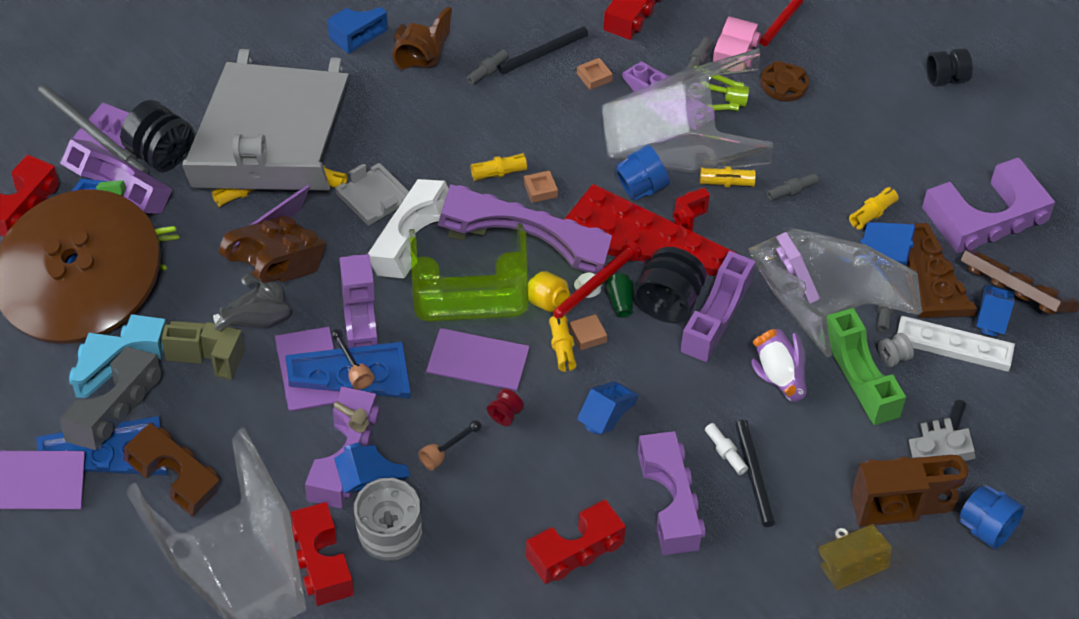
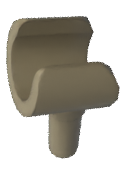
(358, 418)

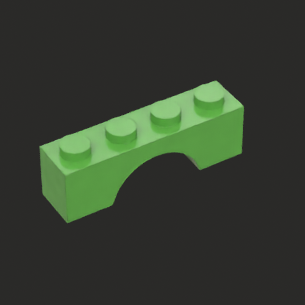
(877, 393)

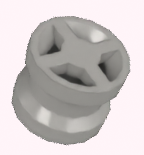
(895, 349)

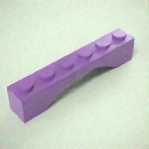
(579, 245)

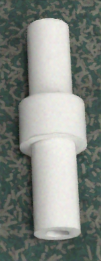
(726, 449)

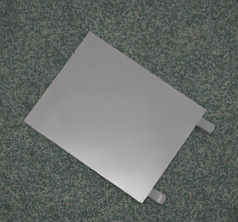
(283, 103)

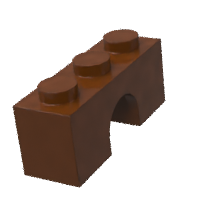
(155, 450)

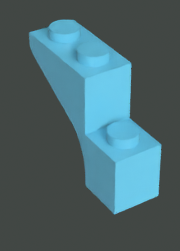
(100, 350)

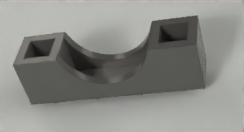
(93, 420)

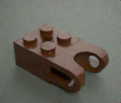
(275, 249)
(906, 488)

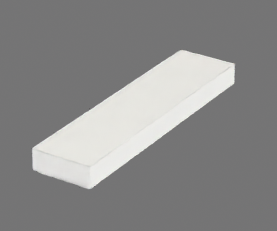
(957, 343)

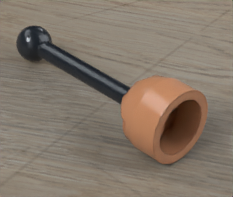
(360, 374)
(434, 455)

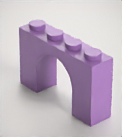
(968, 227)

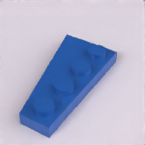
(330, 369)
(110, 454)

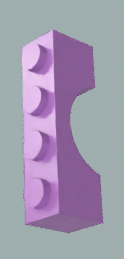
(99, 164)
(358, 300)
(709, 324)
(323, 479)
(678, 524)

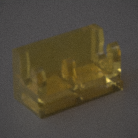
(855, 556)

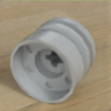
(386, 504)

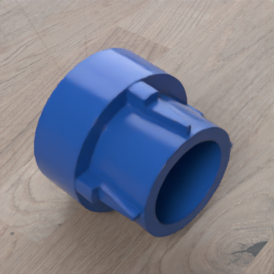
(642, 173)
(991, 516)

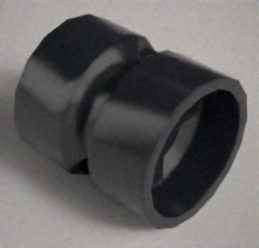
(946, 67)

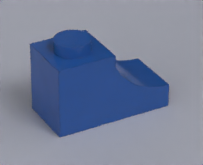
(355, 28)
(995, 310)
(606, 406)
(364, 465)

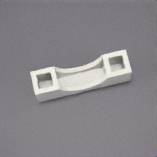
(421, 207)

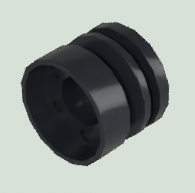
(157, 135)
(670, 284)

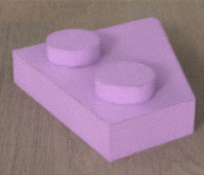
(795, 265)

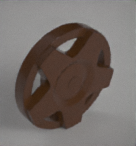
(784, 78)

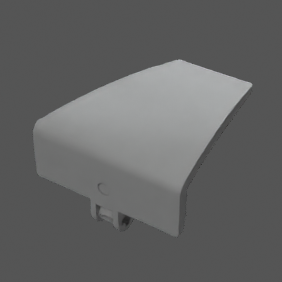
(253, 171)

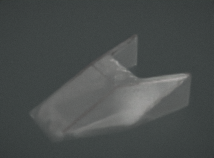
(680, 123)
(843, 276)
(242, 558)

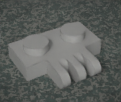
(942, 441)

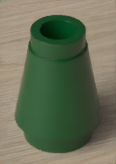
(621, 294)

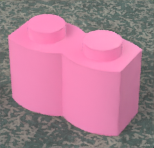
(736, 38)

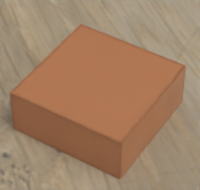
(594, 73)
(540, 186)
(588, 332)

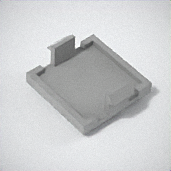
(372, 193)

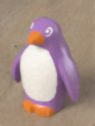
(782, 363)

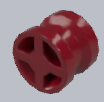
(505, 407)

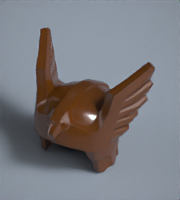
(421, 45)

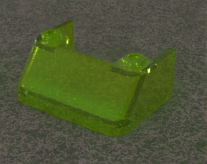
(470, 295)

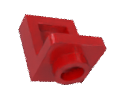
(691, 206)

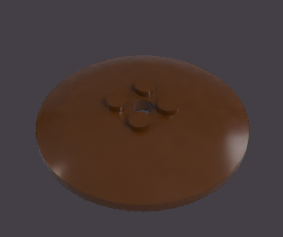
(95, 292)

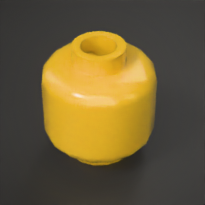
(547, 291)

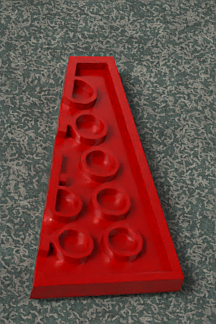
(650, 231)

